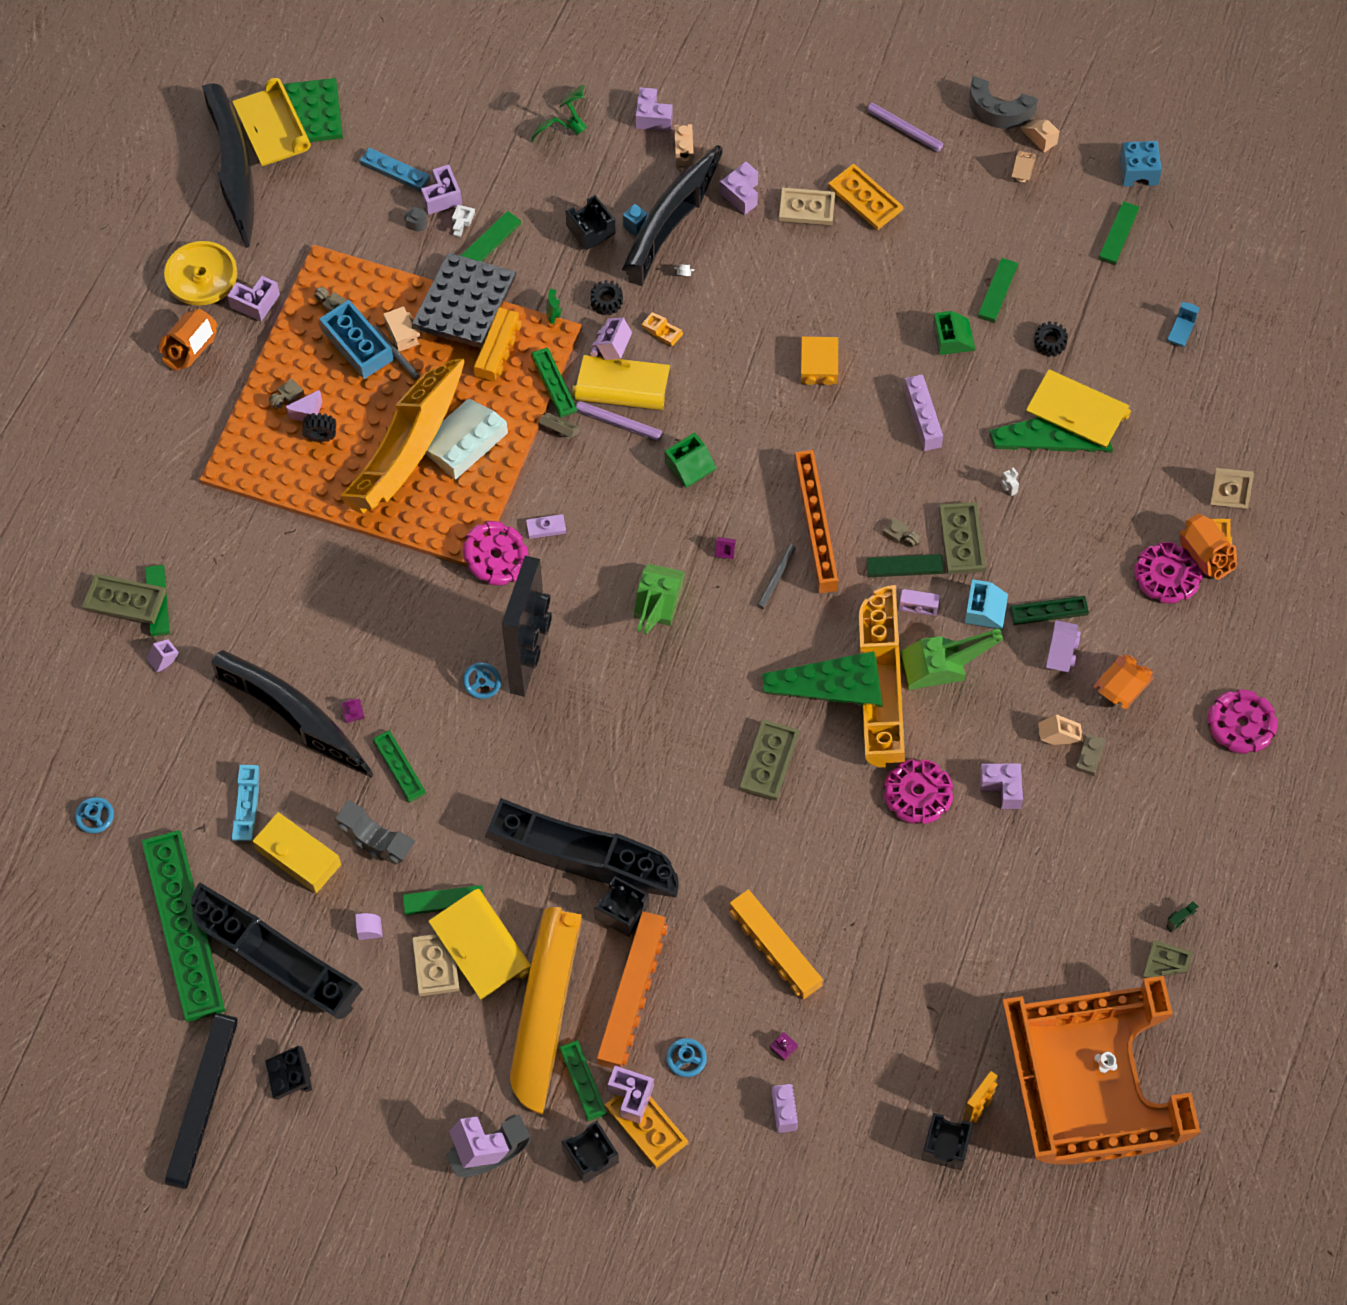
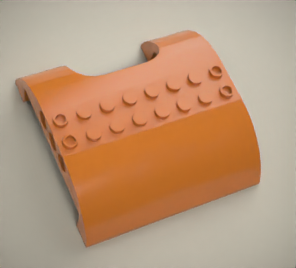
(1071, 1105)

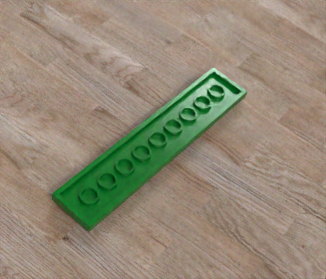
(185, 941)

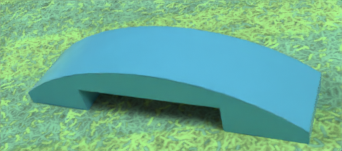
(246, 803)

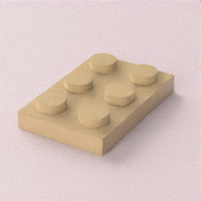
(807, 206)
(434, 966)

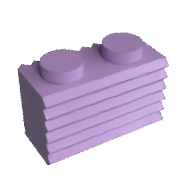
(784, 1108)

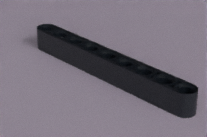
(201, 1101)

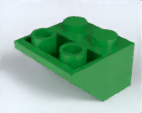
(952, 333)
(689, 460)

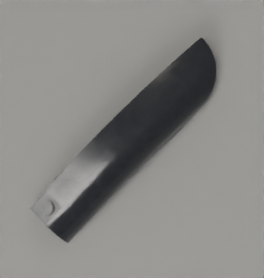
(236, 171)
(668, 212)
(293, 706)
(581, 849)
(273, 953)

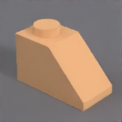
(1042, 133)
(1023, 166)
(1060, 730)

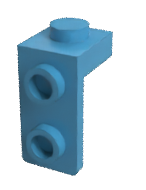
(1184, 324)

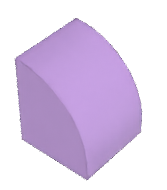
(162, 655)
(368, 926)

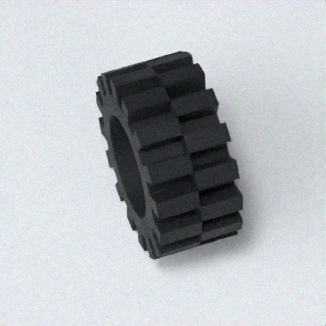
(606, 306)
(1054, 330)
(319, 427)

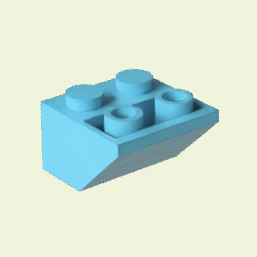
(986, 605)

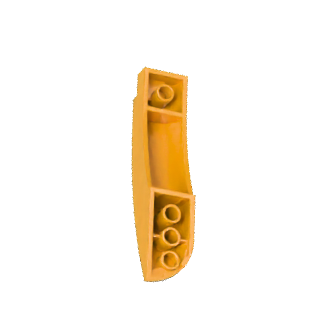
(407, 438)
(880, 634)
(544, 1007)

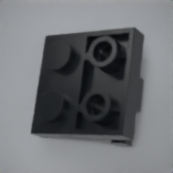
(289, 1072)

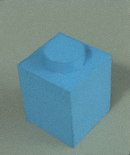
(634, 218)

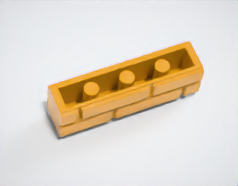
(496, 344)

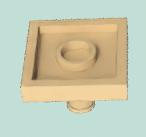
(1231, 488)

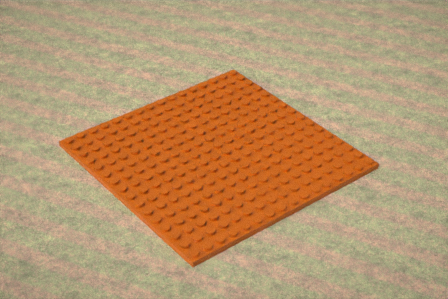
(273, 463)

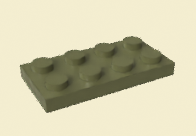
(962, 538)
(124, 598)
(769, 760)

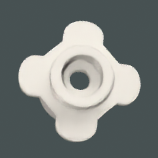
(684, 270)
(1109, 1058)

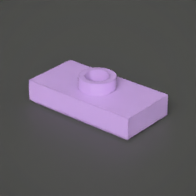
(546, 526)

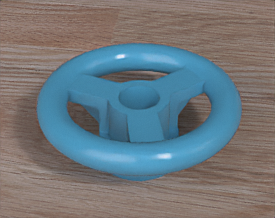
(482, 673)
(91, 807)
(675, 1068)

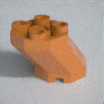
(187, 339)
(1208, 546)
(1124, 680)

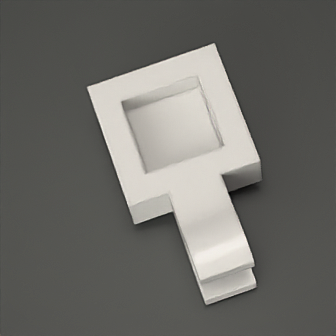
(462, 217)
(1009, 482)

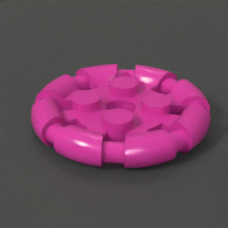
(497, 542)
(1159, 579)
(1244, 711)
(918, 802)

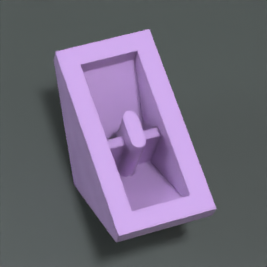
(305, 406)

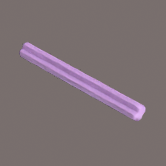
(905, 127)
(618, 420)

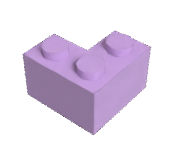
(651, 114)
(739, 188)
(443, 193)
(254, 301)
(1063, 641)
(1007, 780)
(635, 1090)
(476, 1147)

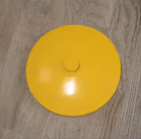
(200, 273)

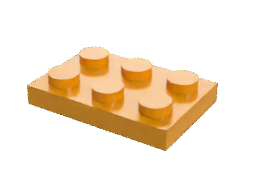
(982, 1097)

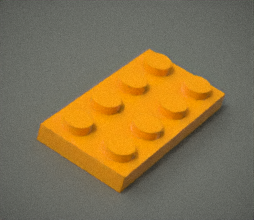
(865, 196)
(655, 1135)

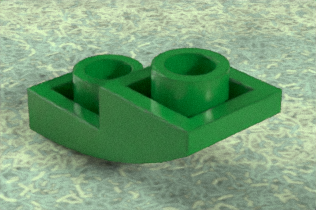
(553, 310)

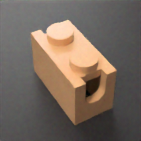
(683, 144)
(400, 328)

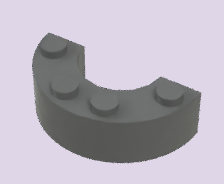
(997, 112)
(372, 837)
(516, 1138)

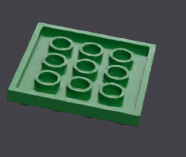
(317, 108)

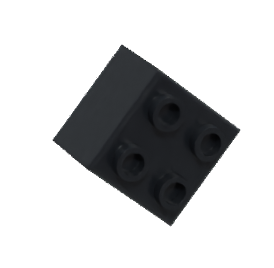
(591, 223)
(622, 906)
(947, 1142)
(590, 1152)

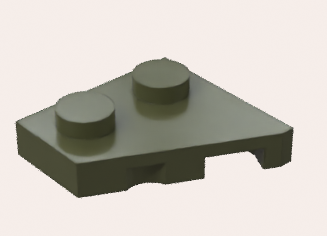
(1166, 960)

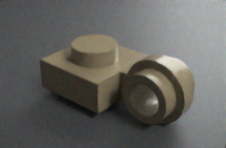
(330, 302)
(289, 391)
(898, 530)

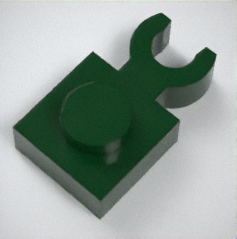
(1178, 918)

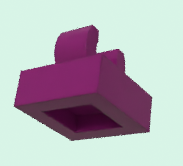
(725, 547)
(352, 710)
(783, 1046)

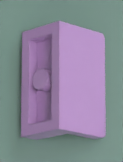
(919, 602)

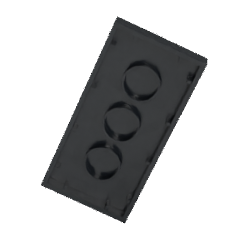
(525, 625)

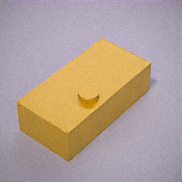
(297, 852)

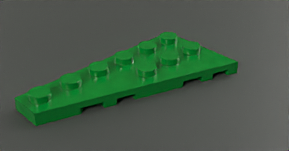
(1041, 435)
(835, 680)

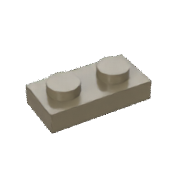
(555, 423)
(1091, 754)

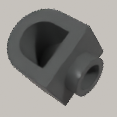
(416, 219)

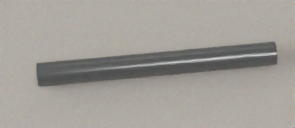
(400, 358)
(775, 578)

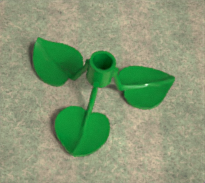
(574, 121)

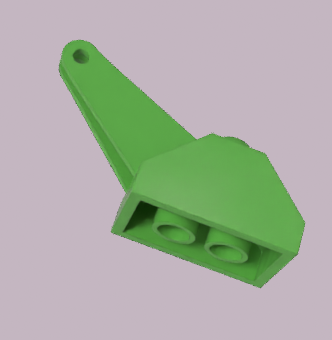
(657, 596)
(942, 660)

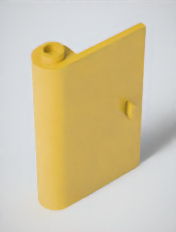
(276, 122)
(622, 382)
(1078, 408)
(476, 932)

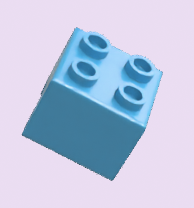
(1140, 161)

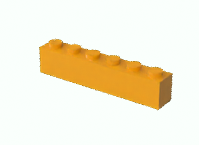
(775, 944)

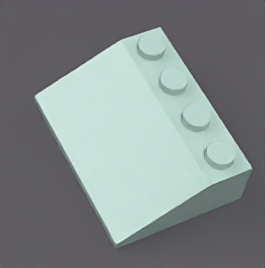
(466, 437)

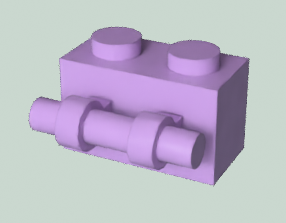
(612, 339)

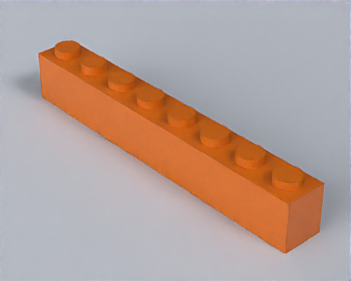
(816, 521)
(631, 991)

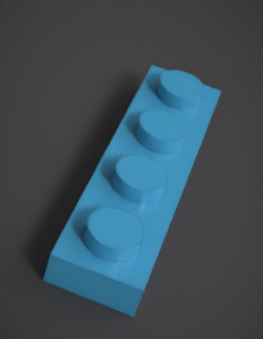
(395, 169)

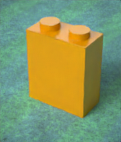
(819, 360)

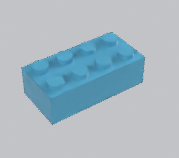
(356, 339)

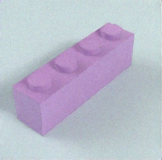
(923, 412)

